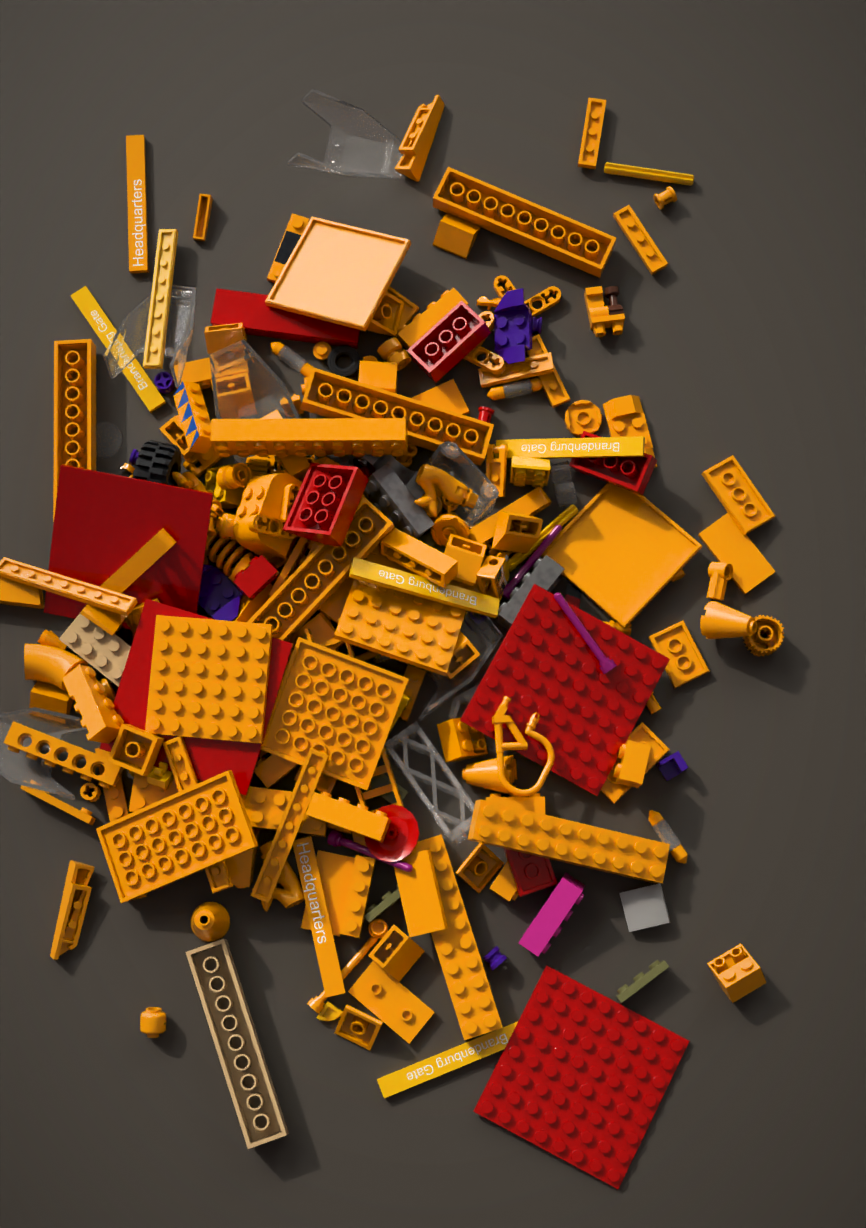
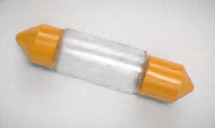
(291, 358)
(515, 389)
(667, 836)

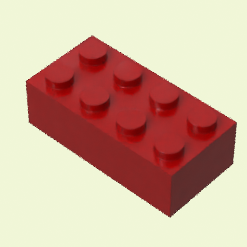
(449, 341)
(624, 472)

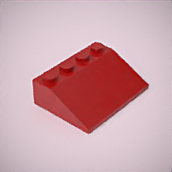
(326, 503)

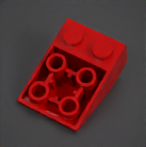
(255, 577)

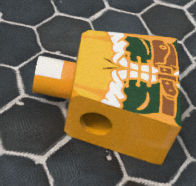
(493, 575)

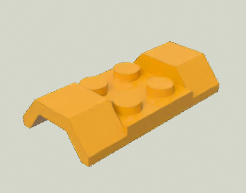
(627, 419)

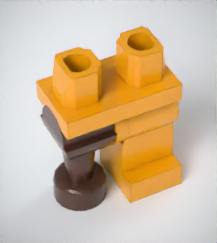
(604, 316)

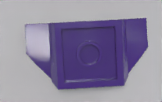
(513, 327)
(218, 595)

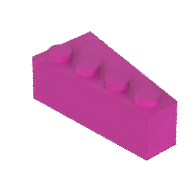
(552, 914)

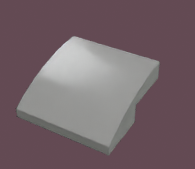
(644, 907)

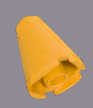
(725, 622)
(485, 774)
(217, 923)

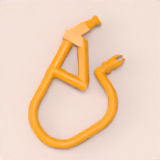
(521, 744)

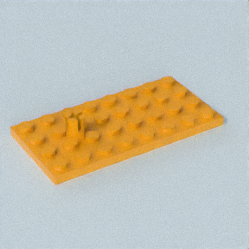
(177, 836)

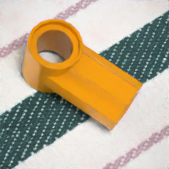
(719, 575)

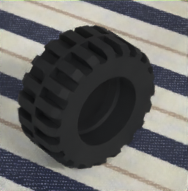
(157, 462)

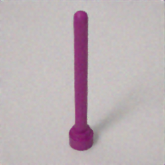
(531, 561)
(605, 663)
(336, 839)

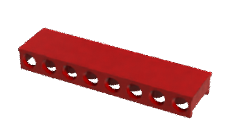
(272, 322)

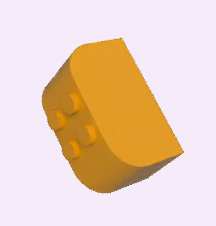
(263, 497)

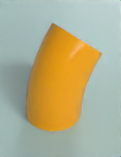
(49, 664)

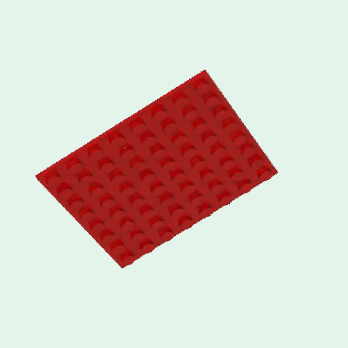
(109, 518)
(555, 673)
(207, 756)
(581, 1076)

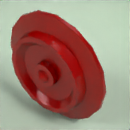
(400, 837)

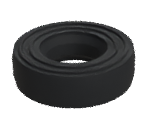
(344, 350)

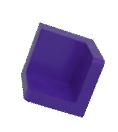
(672, 766)

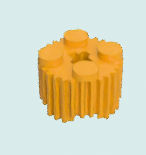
(774, 632)

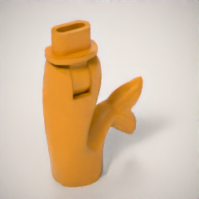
(190, 481)
(450, 488)
(292, 892)

